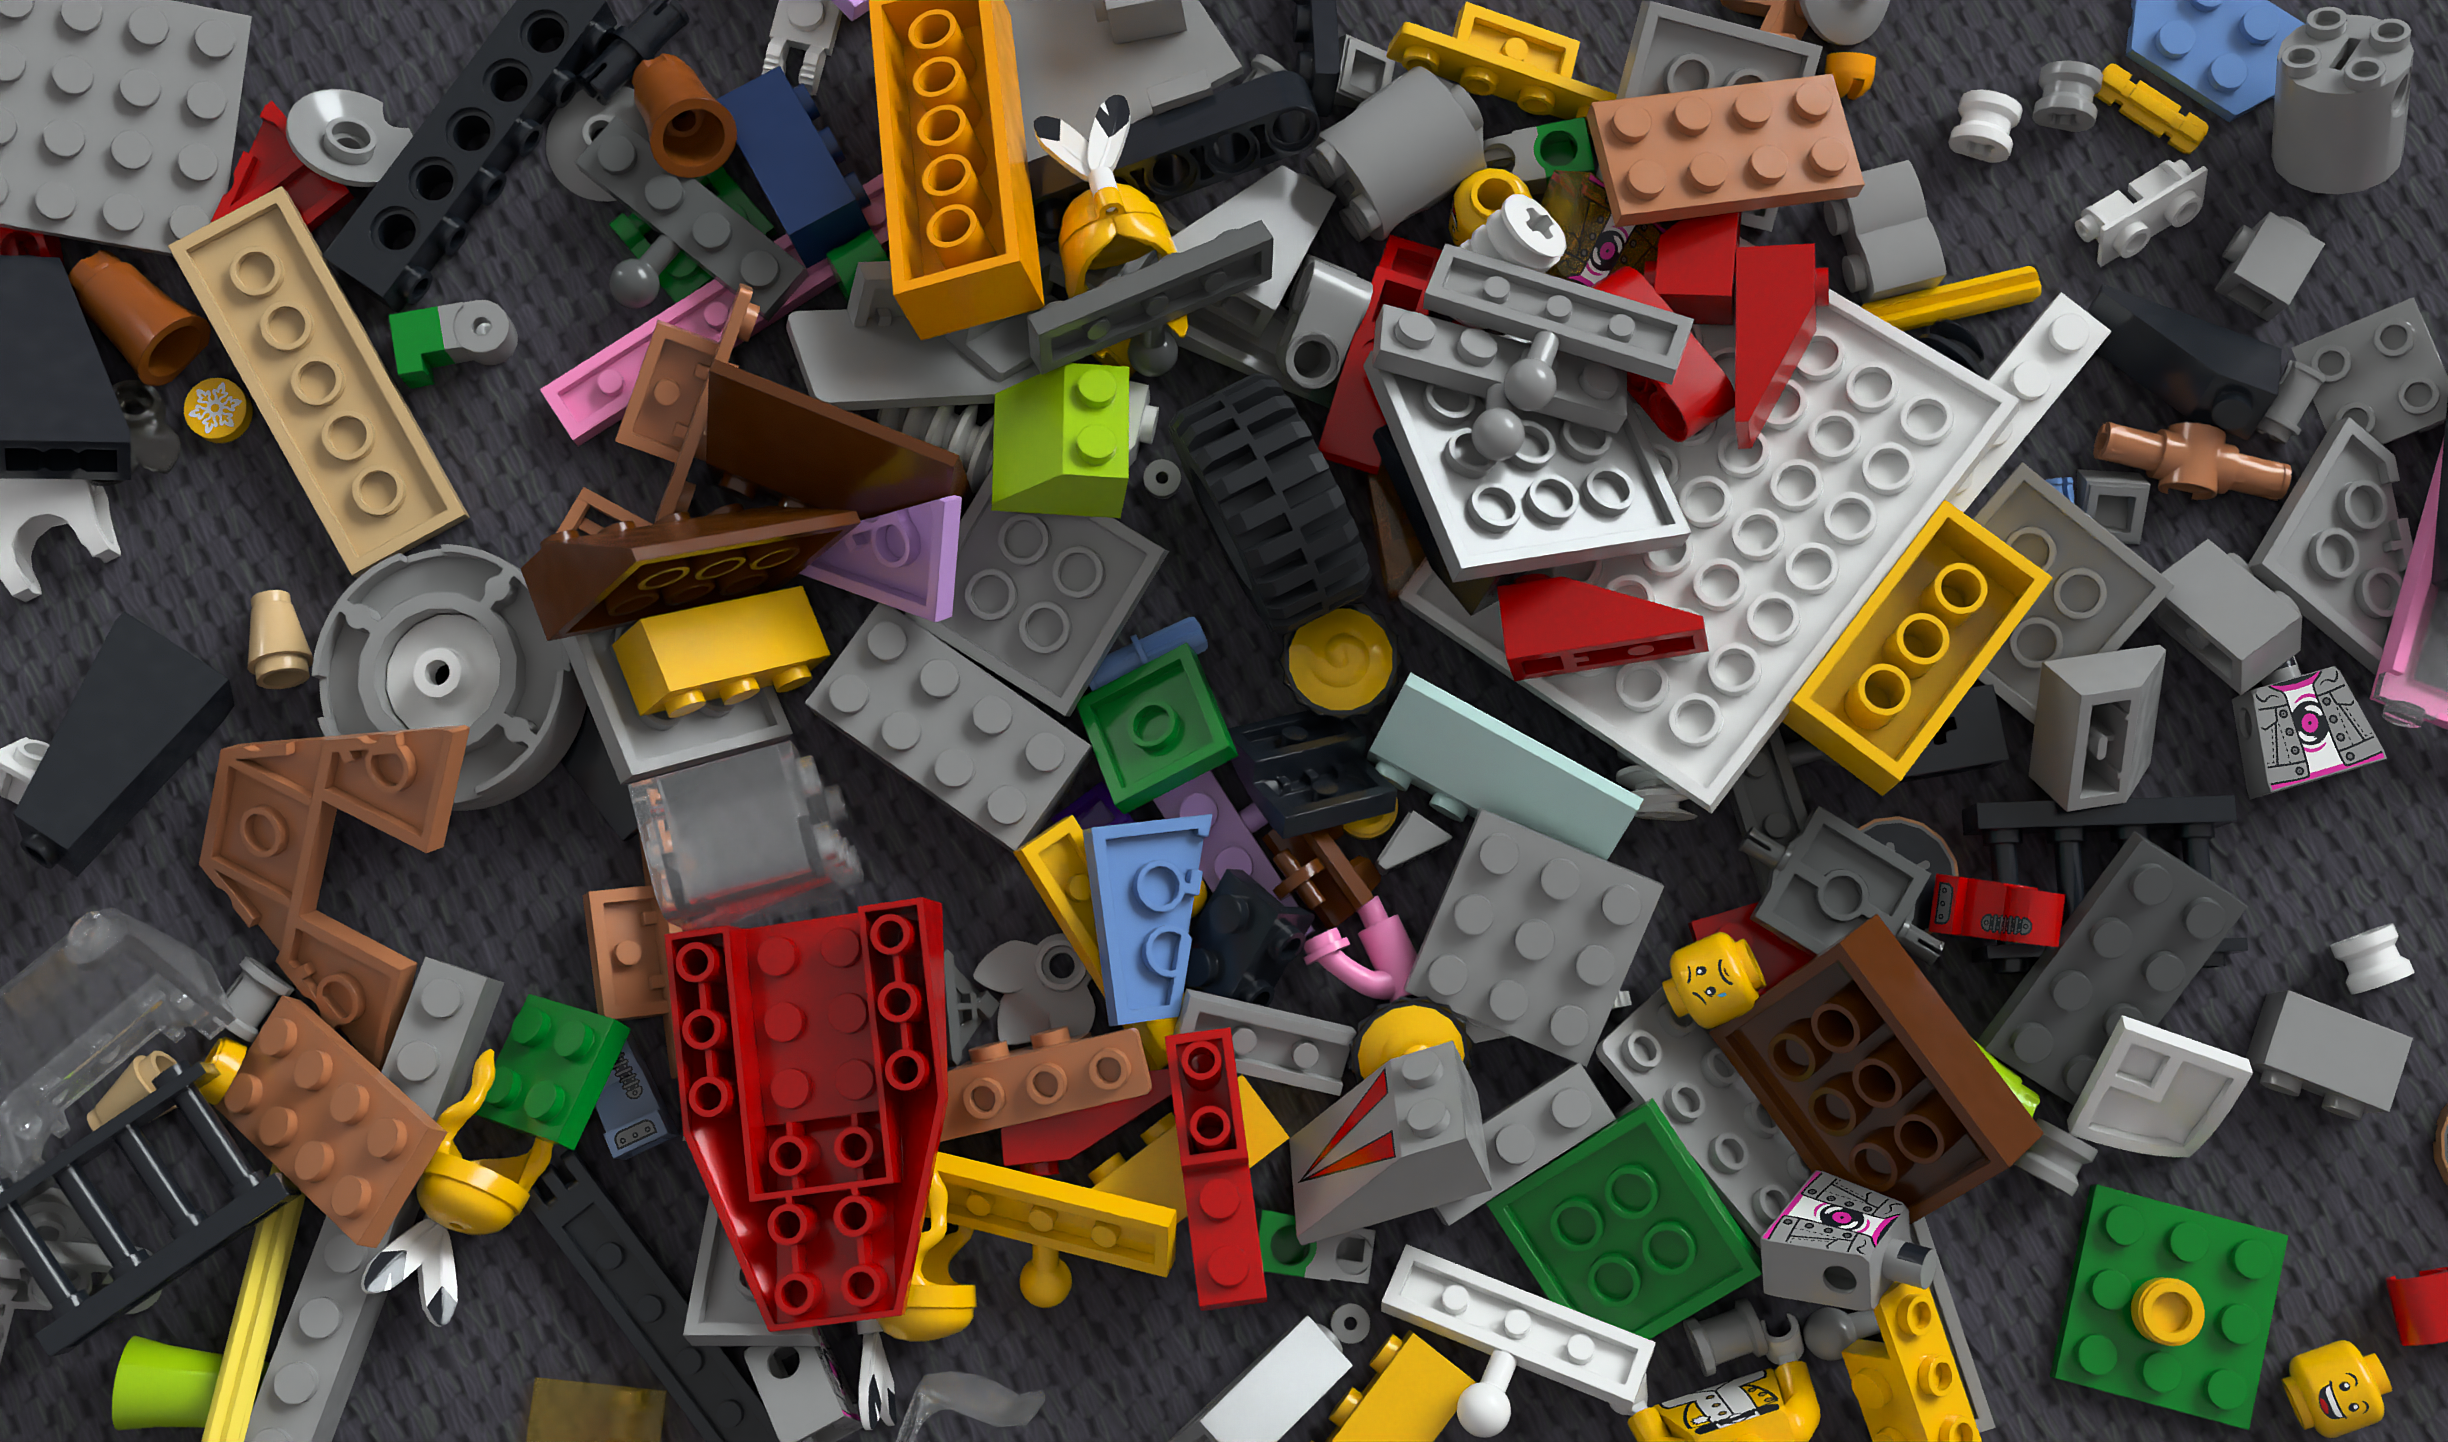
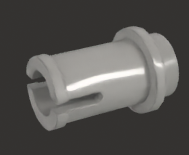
(2295, 393)

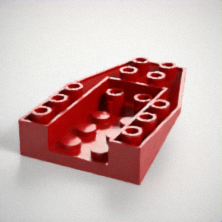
(816, 1100)

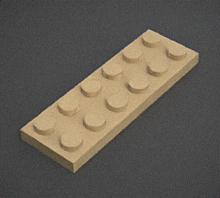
(318, 381)

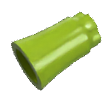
(165, 1385)

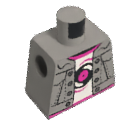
(2301, 730)
(1842, 1246)
(813, 1401)

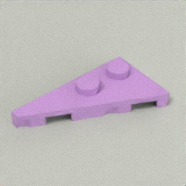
(899, 559)

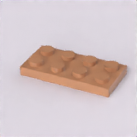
(1724, 150)
(330, 1121)

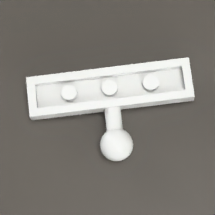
(1515, 1331)

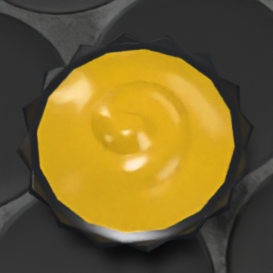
(1342, 662)
(1403, 1029)

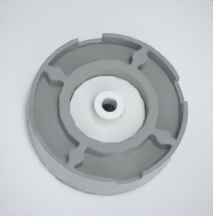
(451, 645)

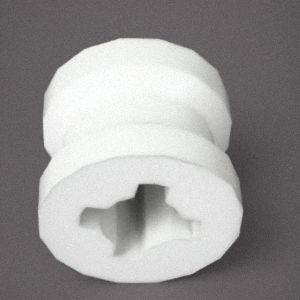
(1985, 125)
(2372, 959)

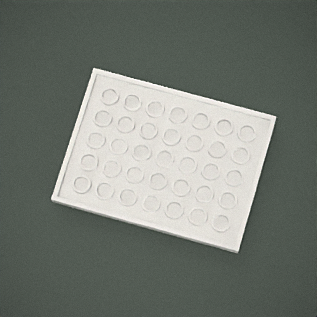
(1777, 547)

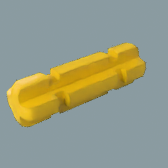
(2151, 109)

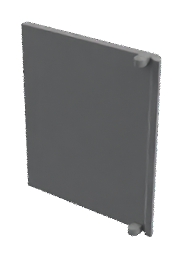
(1073, 66)

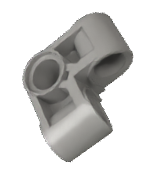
(1326, 308)

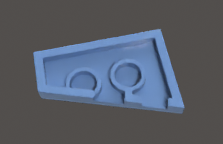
(1142, 909)

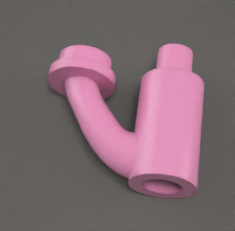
(1385, 945)

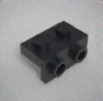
(1244, 941)

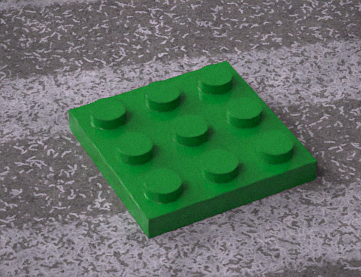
(1627, 1228)
(2227, 1263)

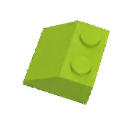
(1063, 442)

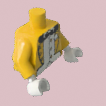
(1746, 1409)

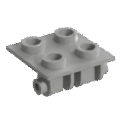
(2380, 374)

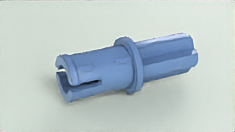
(1149, 648)

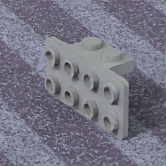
(876, 359)
(1708, 1108)

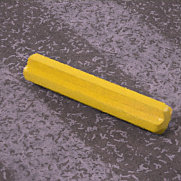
(1958, 299)

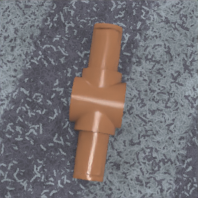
(2192, 460)

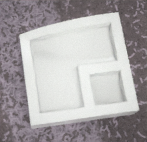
(2157, 1092)

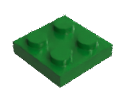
(1156, 728)
(552, 1071)

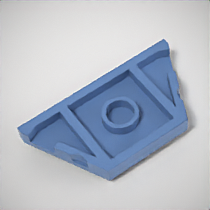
(2212, 49)

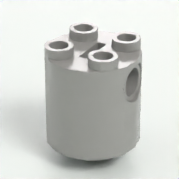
(2341, 101)
(1399, 152)

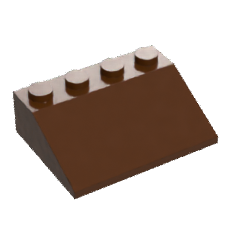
(816, 453)
(674, 564)
(1877, 1076)

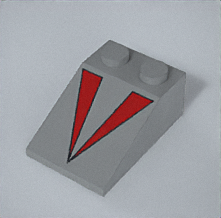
(1391, 1147)

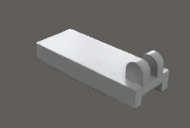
(1273, 1041)

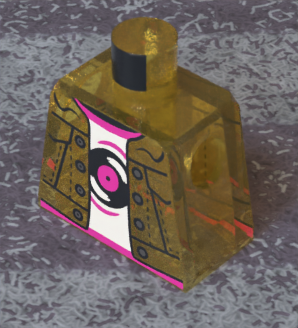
(1593, 243)

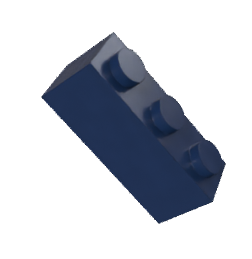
(797, 165)

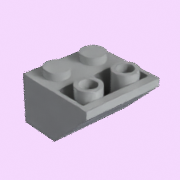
(2096, 725)

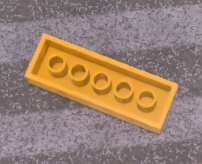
(954, 163)

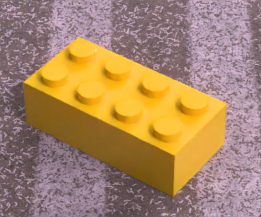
(1915, 648)

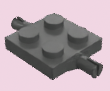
(1833, 883)

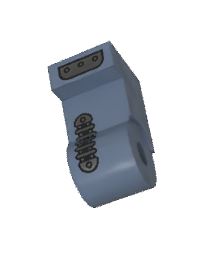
(633, 1106)

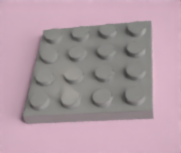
(117, 117)
(1552, 504)

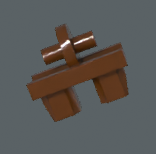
(1323, 874)

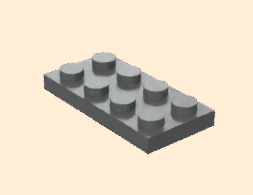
(2118, 954)

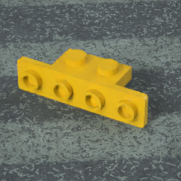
(1502, 59)
(1910, 1380)

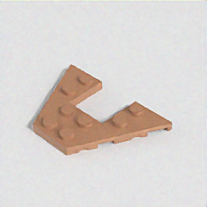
(271, 846)

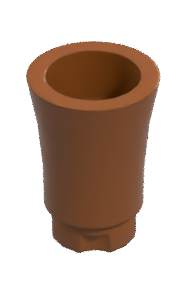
(684, 123)
(138, 317)

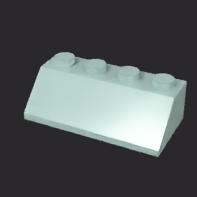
(1485, 764)

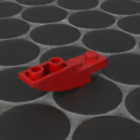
(1355, 410)
(1215, 1169)

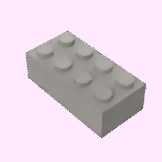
(950, 728)

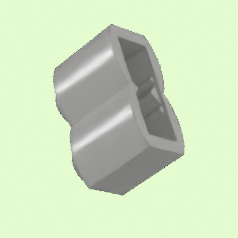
(1887, 235)

